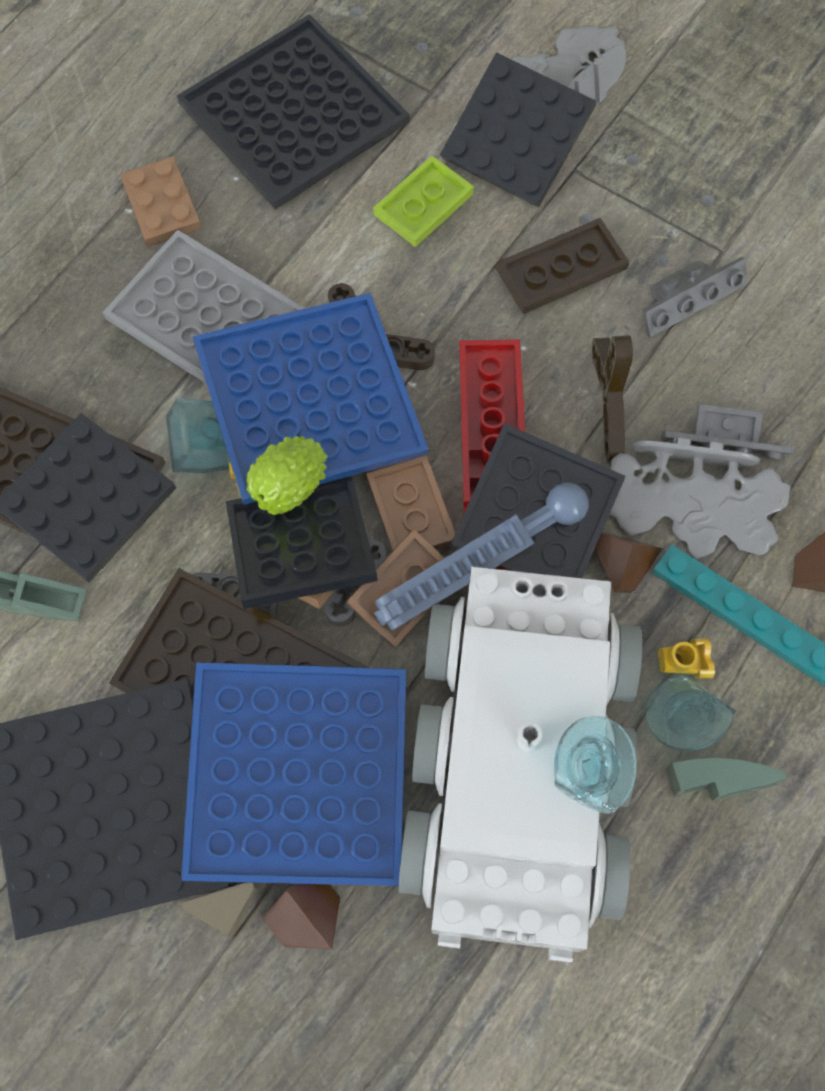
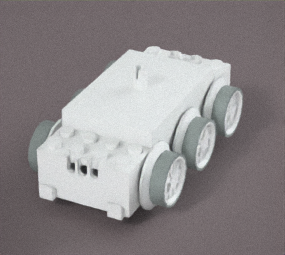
(513, 848)

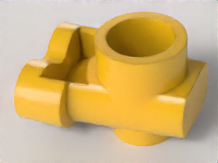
(691, 658)

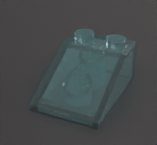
(195, 437)

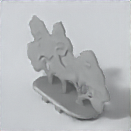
(573, 50)
(700, 504)

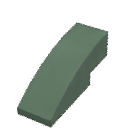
(40, 597)
(721, 776)

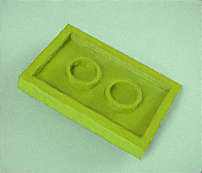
(423, 200)

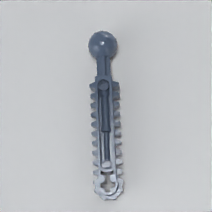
(564, 504)

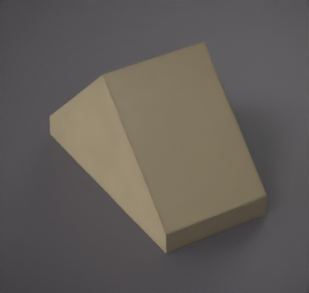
(224, 908)

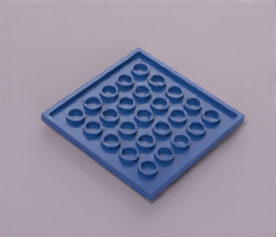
(313, 377)
(295, 775)

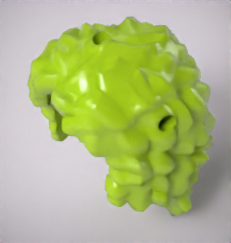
(286, 474)

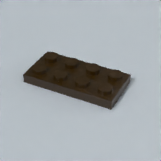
(562, 265)

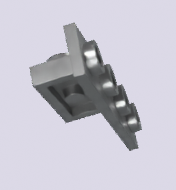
(690, 292)
(732, 427)

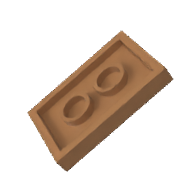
(160, 200)
(411, 500)
(403, 563)

